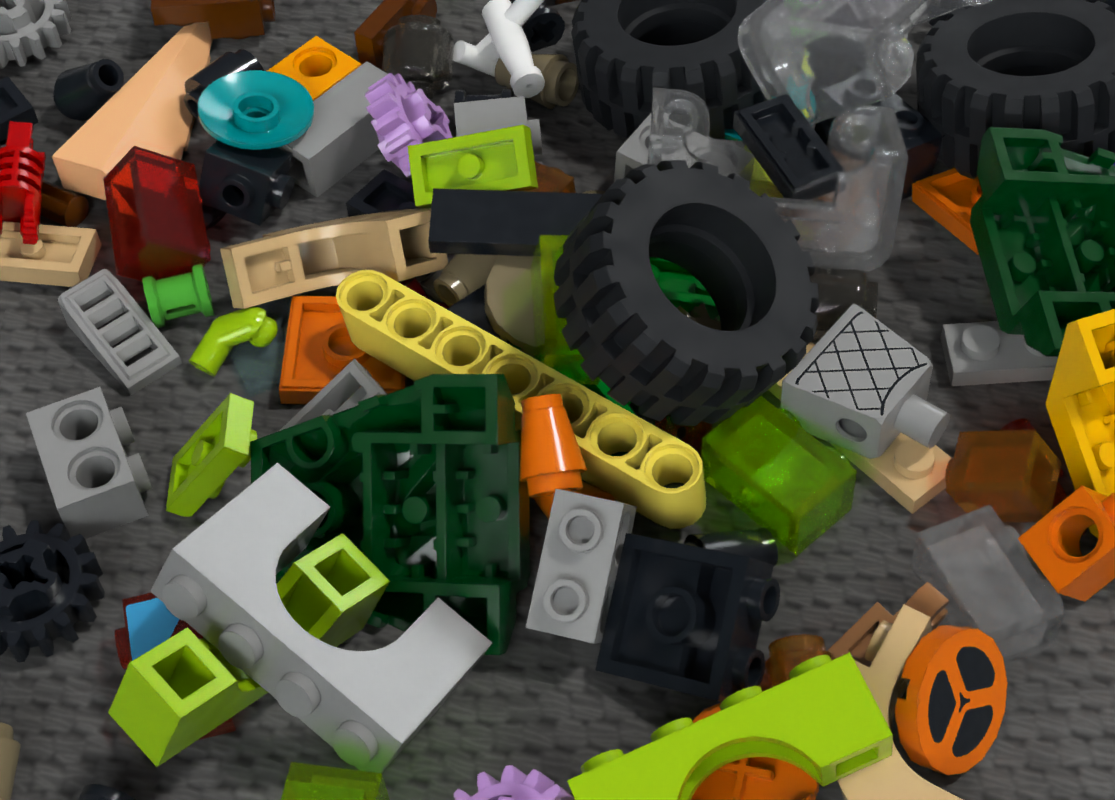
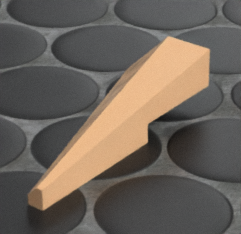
(142, 113)

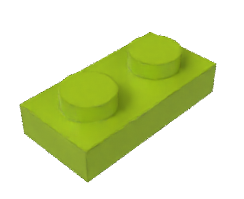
(475, 161)
(211, 456)

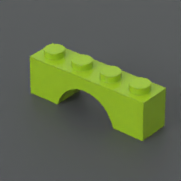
(190, 688)
(815, 721)

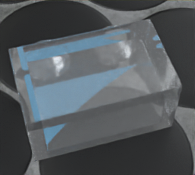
(989, 583)

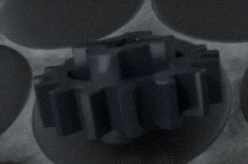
(32, 592)

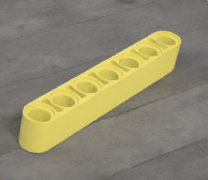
(428, 339)

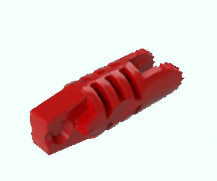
(21, 181)

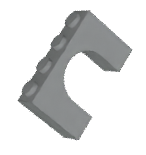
(354, 700)

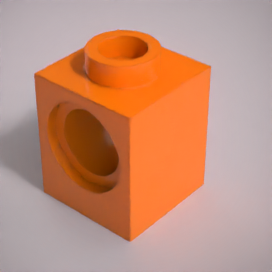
(1056, 544)

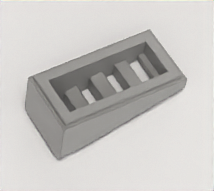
(100, 301)

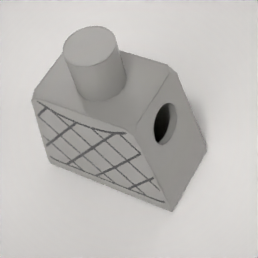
(863, 388)

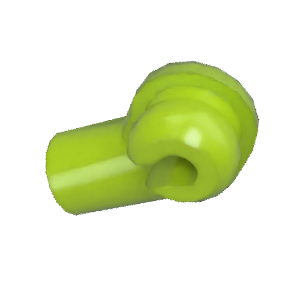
(230, 331)

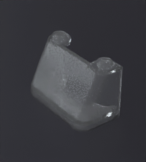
(835, 51)
(839, 229)

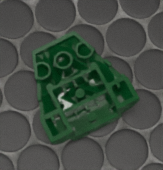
(1044, 233)
(424, 494)

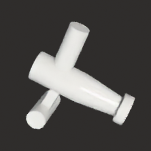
(507, 42)

